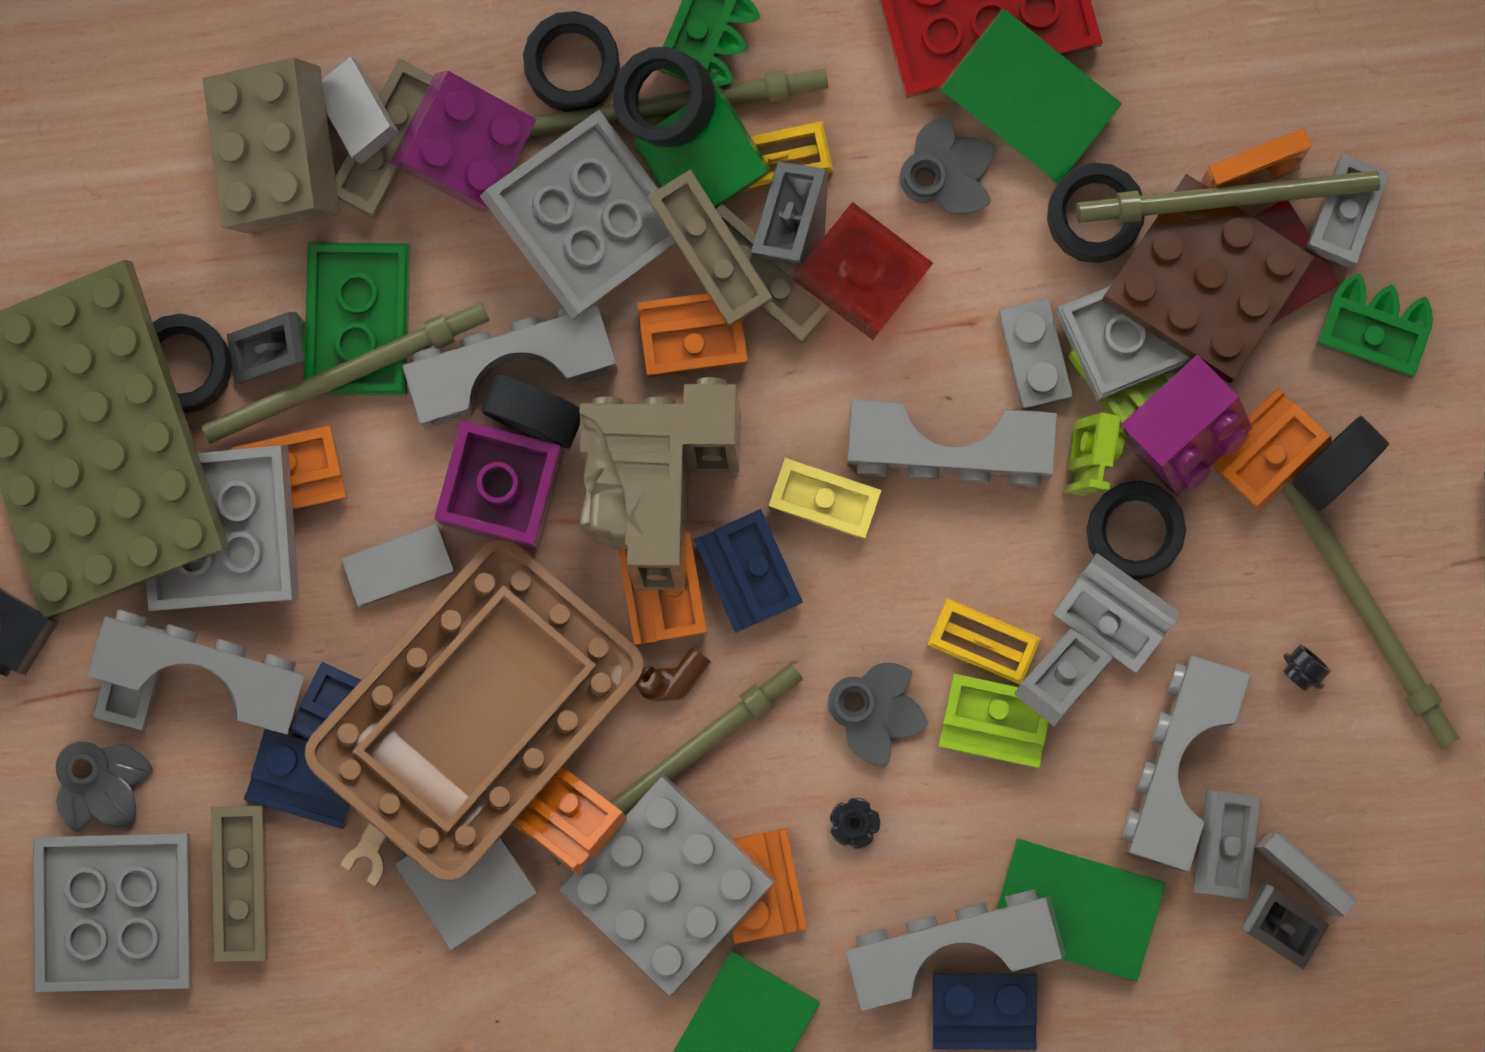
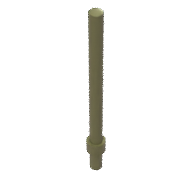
(776, 87)
(1130, 206)
(436, 333)
(1422, 697)
(755, 703)

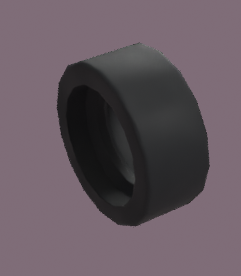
(561, 24)
(629, 85)
(1057, 221)
(219, 353)
(532, 411)
(1340, 463)
(1157, 498)

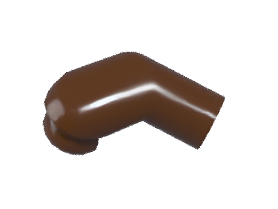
(673, 682)

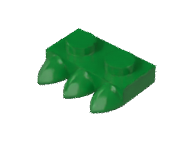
(704, 30)
(1376, 330)

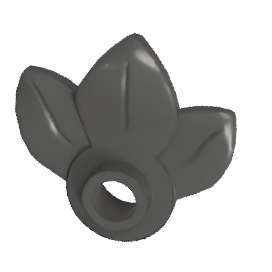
(954, 165)
(885, 711)
(105, 789)

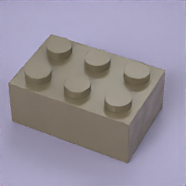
(271, 146)

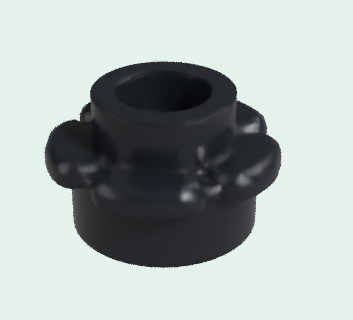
(1305, 668)
(859, 836)

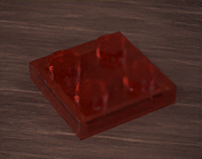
(862, 271)

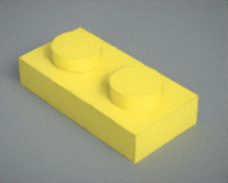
(824, 498)

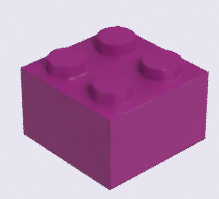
(462, 139)
(1188, 426)
(499, 484)

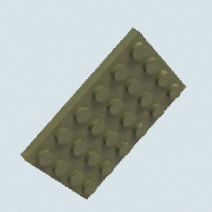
(97, 445)

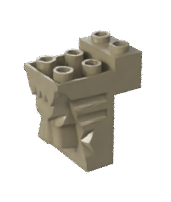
(641, 468)

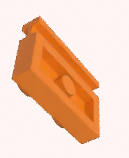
(1274, 158)
(688, 336)
(1276, 450)
(313, 466)
(665, 613)
(570, 820)
(782, 906)

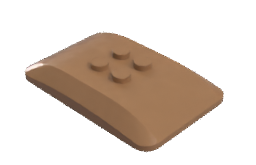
(474, 710)

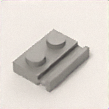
(1116, 613)

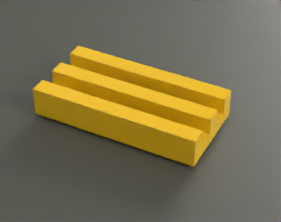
(789, 134)
(1024, 659)

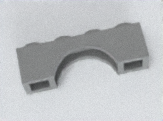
(447, 382)
(886, 439)
(259, 691)
(1165, 825)
(891, 967)

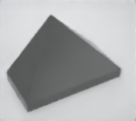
(792, 214)
(267, 347)
(1283, 925)

